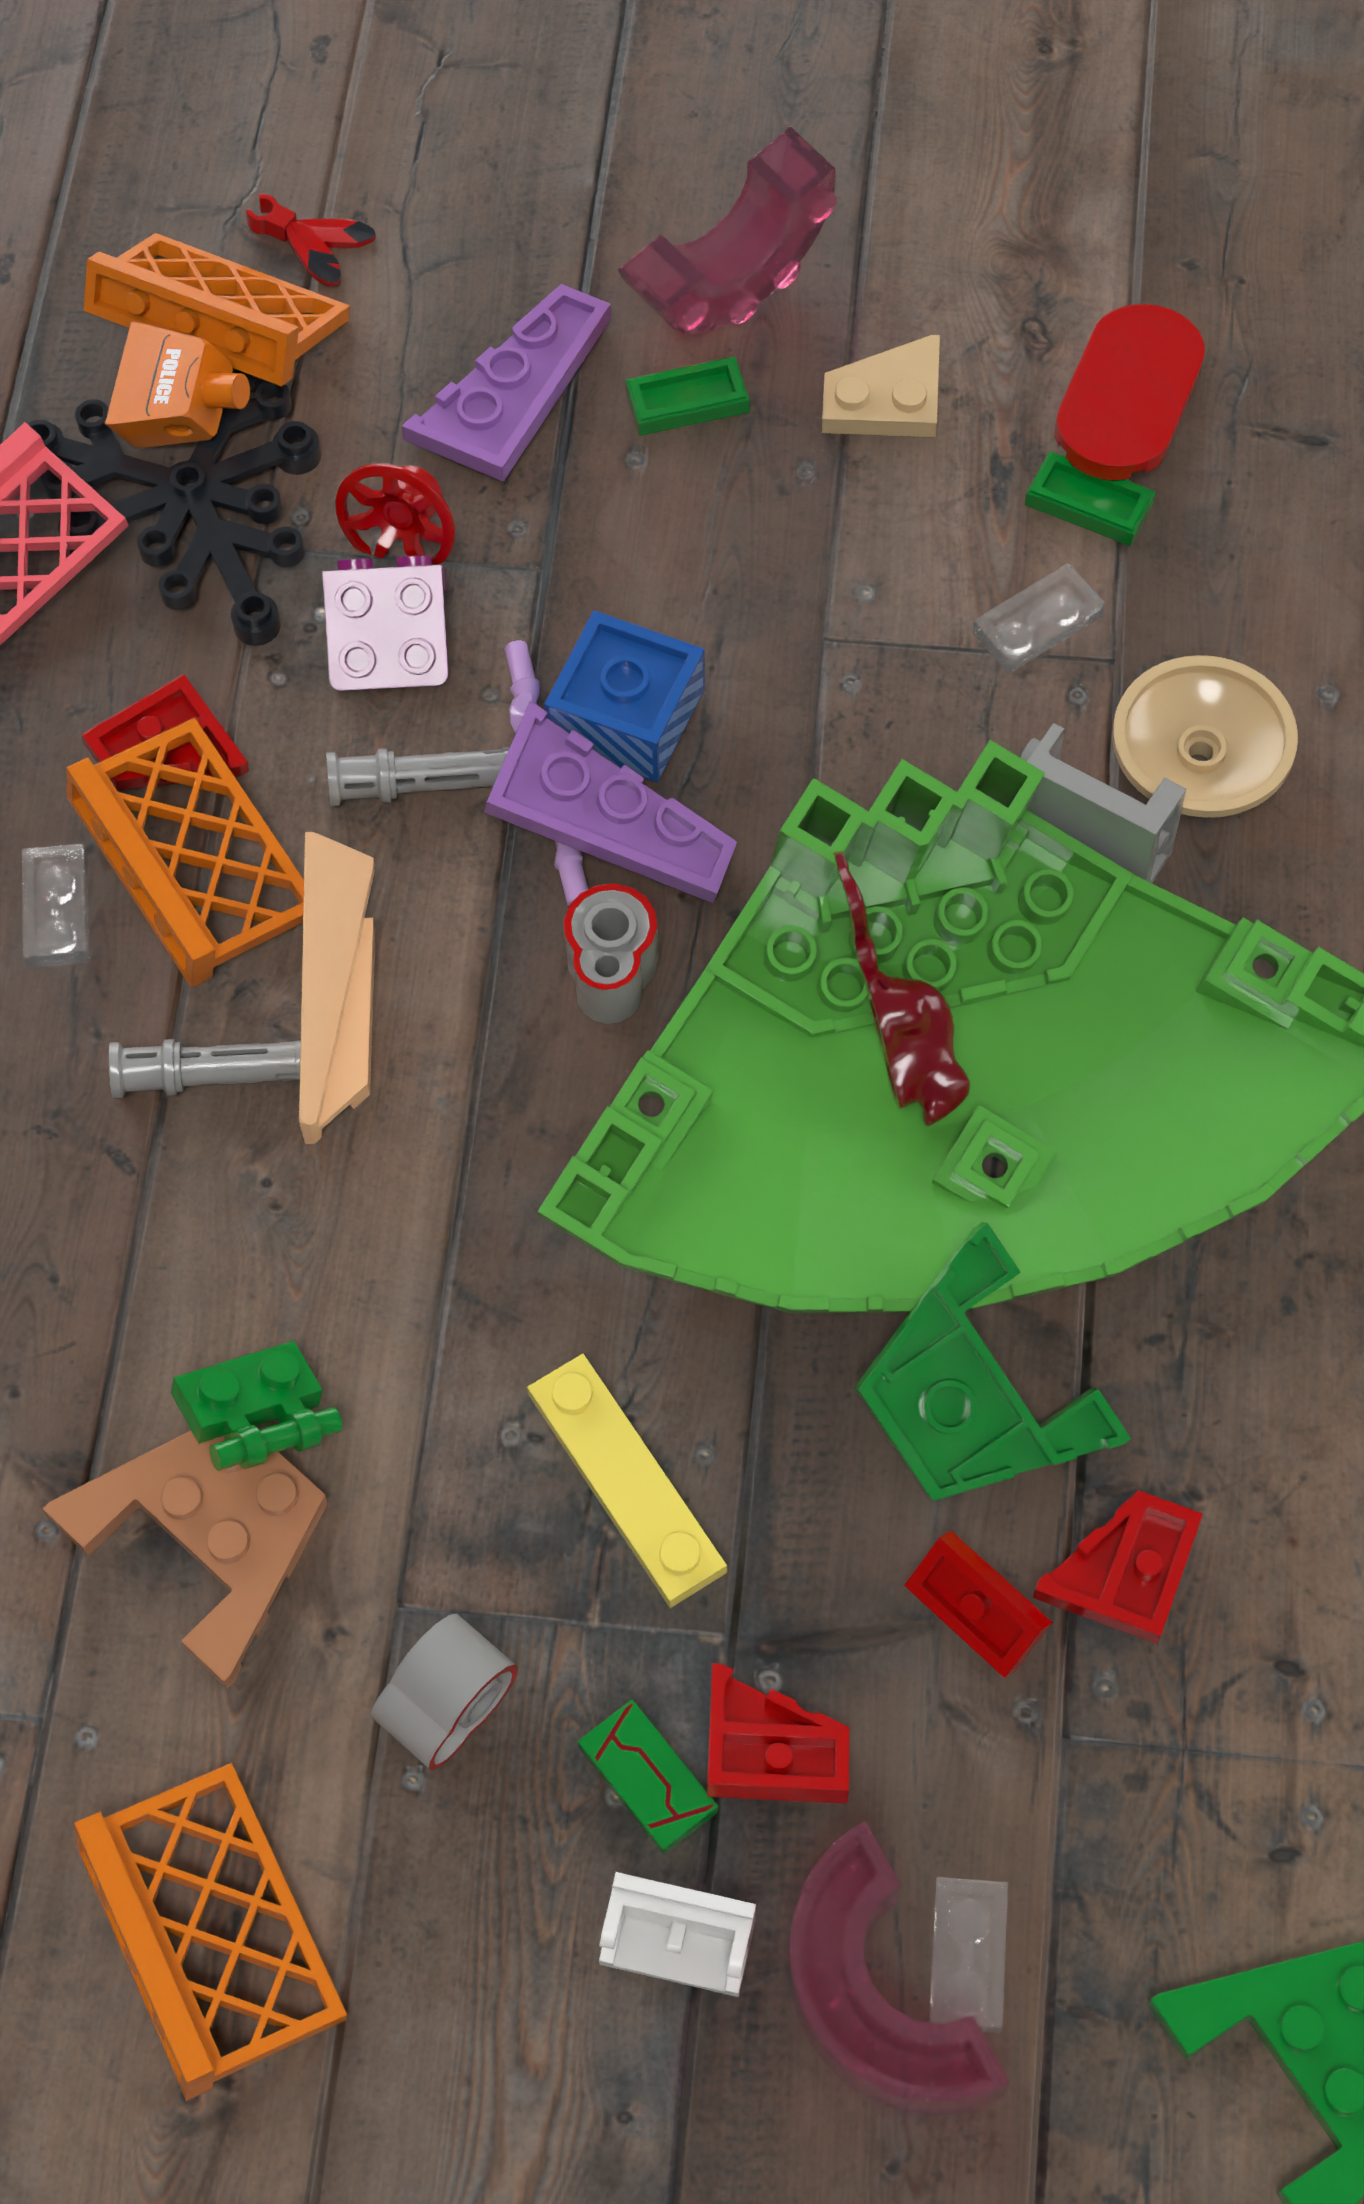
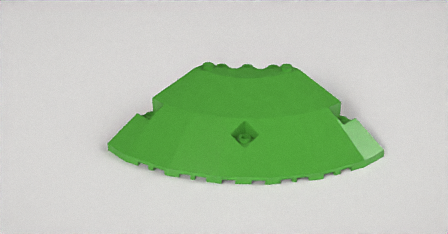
(1103, 1038)

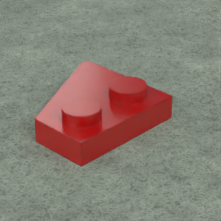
(154, 715)
(1127, 1568)
(772, 1746)

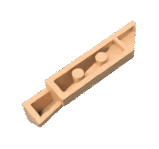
(335, 983)

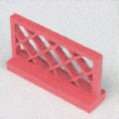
(21, 464)

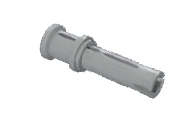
(387, 775)
(175, 1066)

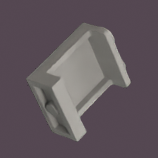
(1102, 817)

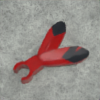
(310, 237)

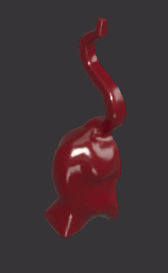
(910, 1023)

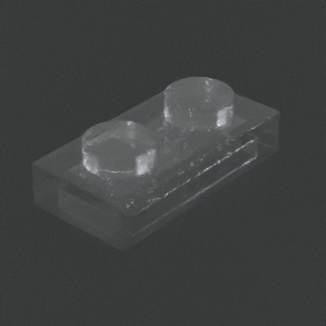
(1038, 618)
(55, 905)
(968, 1952)

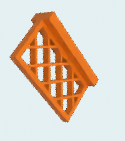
(183, 299)
(146, 875)
(149, 1951)

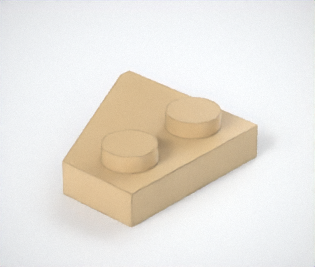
(885, 393)

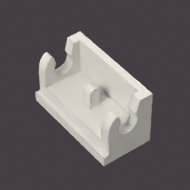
(677, 1934)

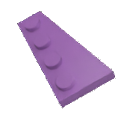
(513, 388)
(583, 800)

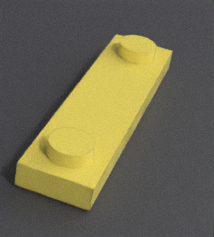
(627, 1480)

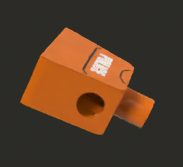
(172, 388)

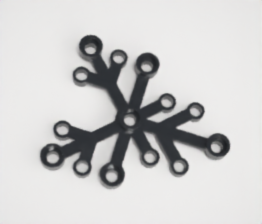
(211, 479)

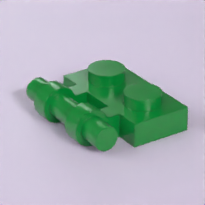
(250, 1391)

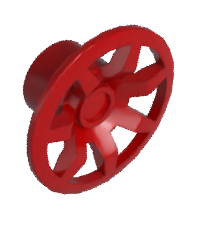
(399, 509)

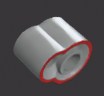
(611, 950)
(444, 1690)

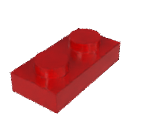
(978, 1604)

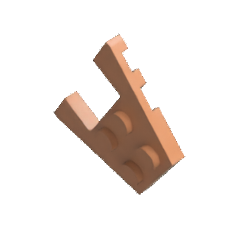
(233, 1521)

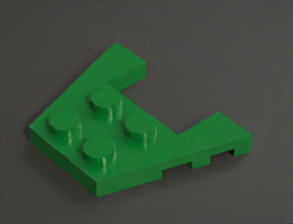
(951, 1402)
(1314, 2029)

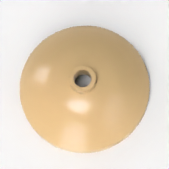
(1210, 711)

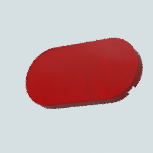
(1129, 391)

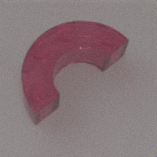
(749, 250)
(845, 2018)

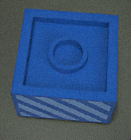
(628, 692)

